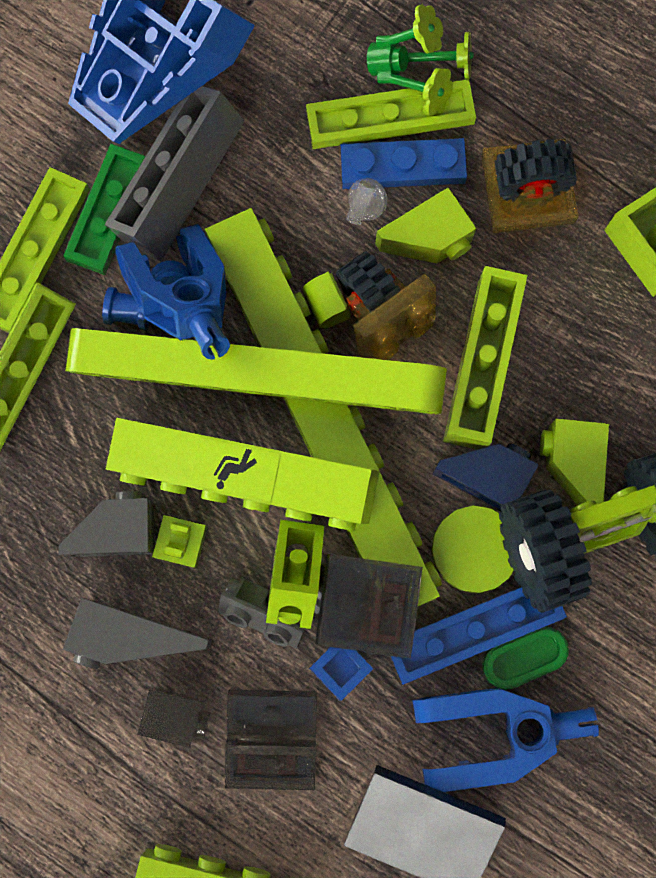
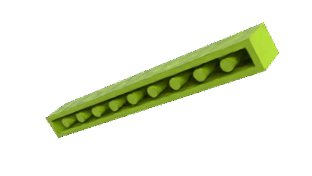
(327, 428)

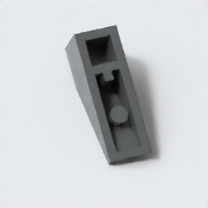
(114, 636)

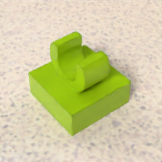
(179, 541)

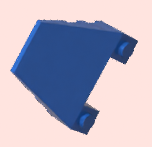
(149, 63)

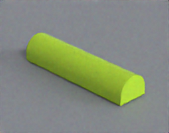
(28, 350)

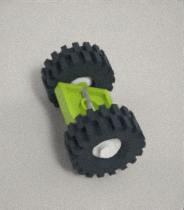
(550, 541)

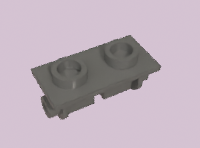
(244, 606)

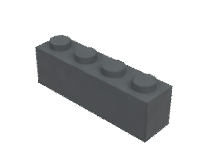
(175, 172)

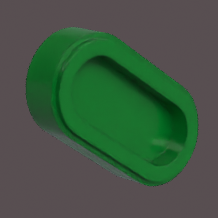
(525, 658)

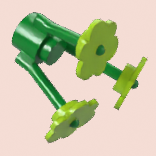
(388, 58)

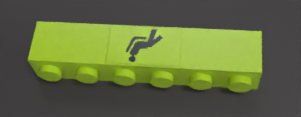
(243, 471)

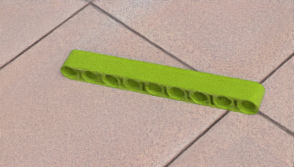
(259, 371)

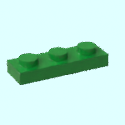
(92, 242)

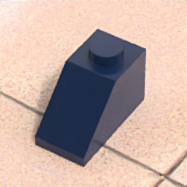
(490, 474)

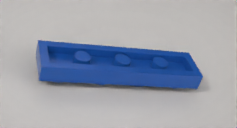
(472, 633)

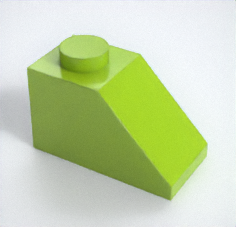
(429, 231)
(577, 457)

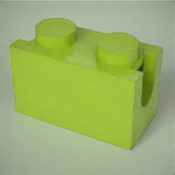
(295, 577)

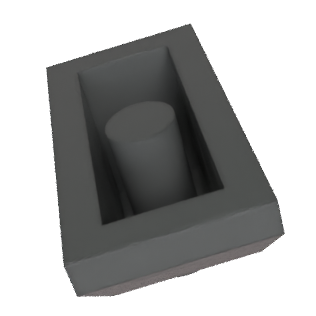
(114, 529)

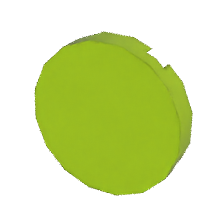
(471, 550)

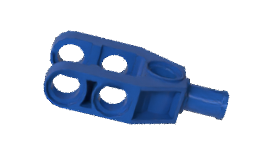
(190, 304)
(522, 756)

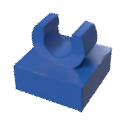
(341, 670)

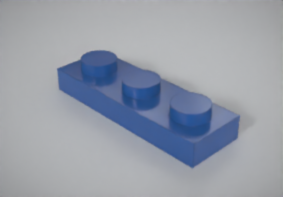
(405, 162)

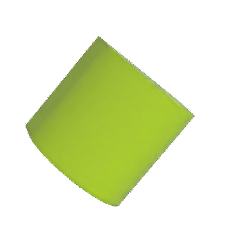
(326, 301)

